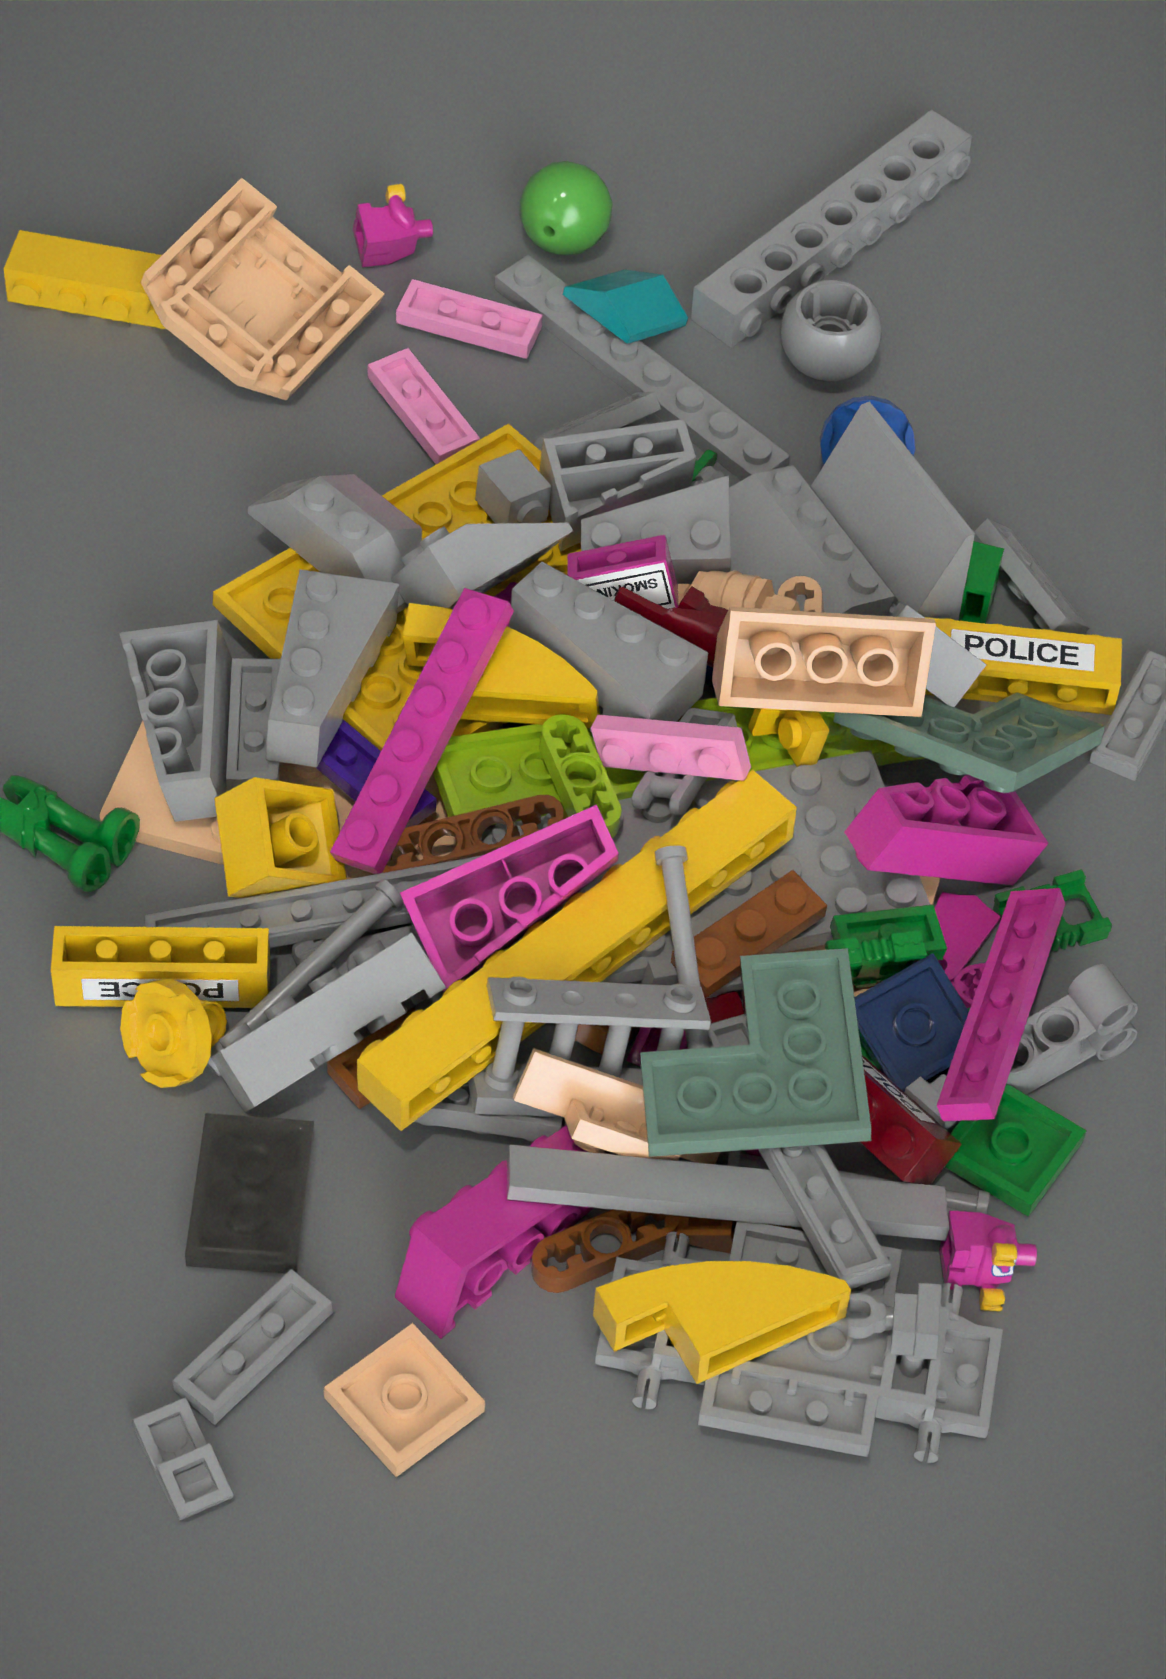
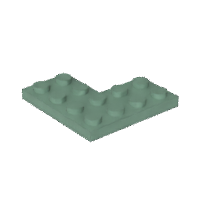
(1000, 744)
(787, 1087)

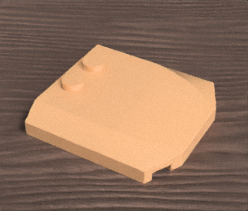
(256, 295)

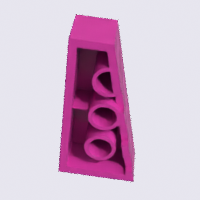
(947, 832)
(503, 893)
(473, 1240)

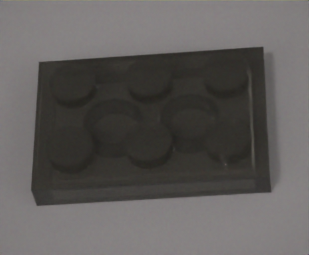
(250, 1193)

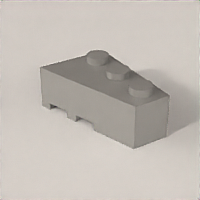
(691, 518)

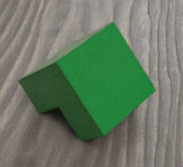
(980, 582)

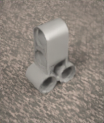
(1092, 1017)

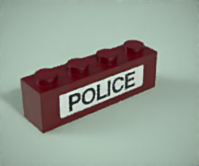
(903, 1132)

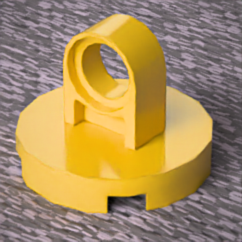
(170, 1031)

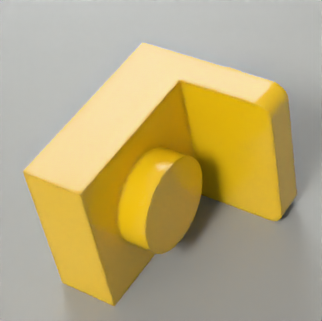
(798, 731)

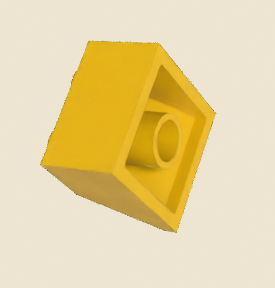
(277, 837)

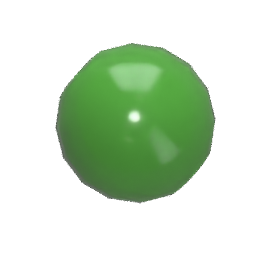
(565, 208)

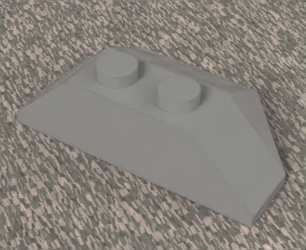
(340, 527)

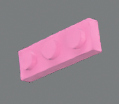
(469, 318)
(421, 405)
(671, 747)

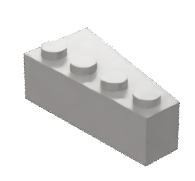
(325, 655)
(624, 656)
(185, 705)
(327, 1021)

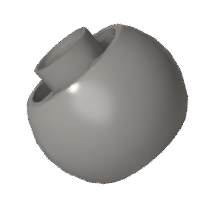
(831, 330)

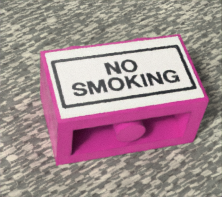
(636, 565)

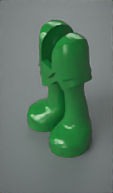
(28, 820)

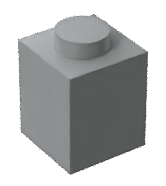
(513, 490)

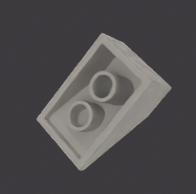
(472, 559)

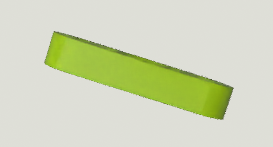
(582, 758)

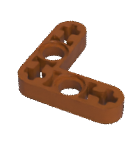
(563, 1246)

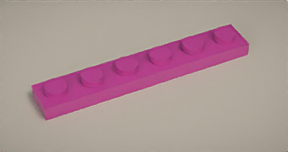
(422, 732)
(1001, 1006)

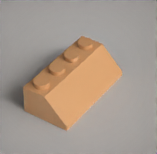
(823, 661)

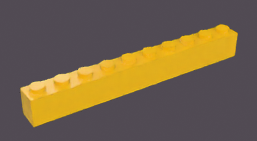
(582, 942)

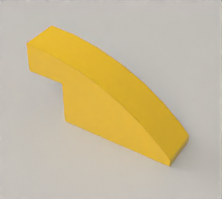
(520, 681)
(719, 1310)

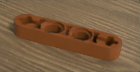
(469, 830)

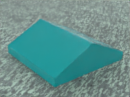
(629, 303)

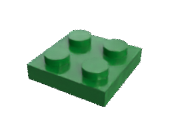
(1017, 1151)

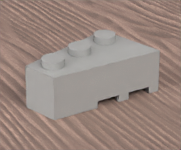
(614, 469)

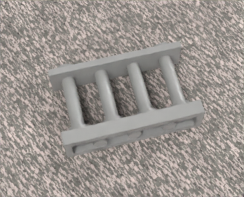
(575, 1003)

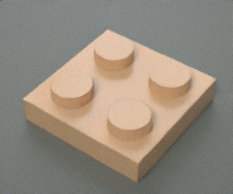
(404, 1399)

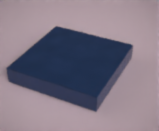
(911, 1022)

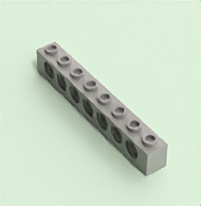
(831, 228)

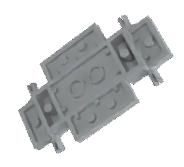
(827, 1384)

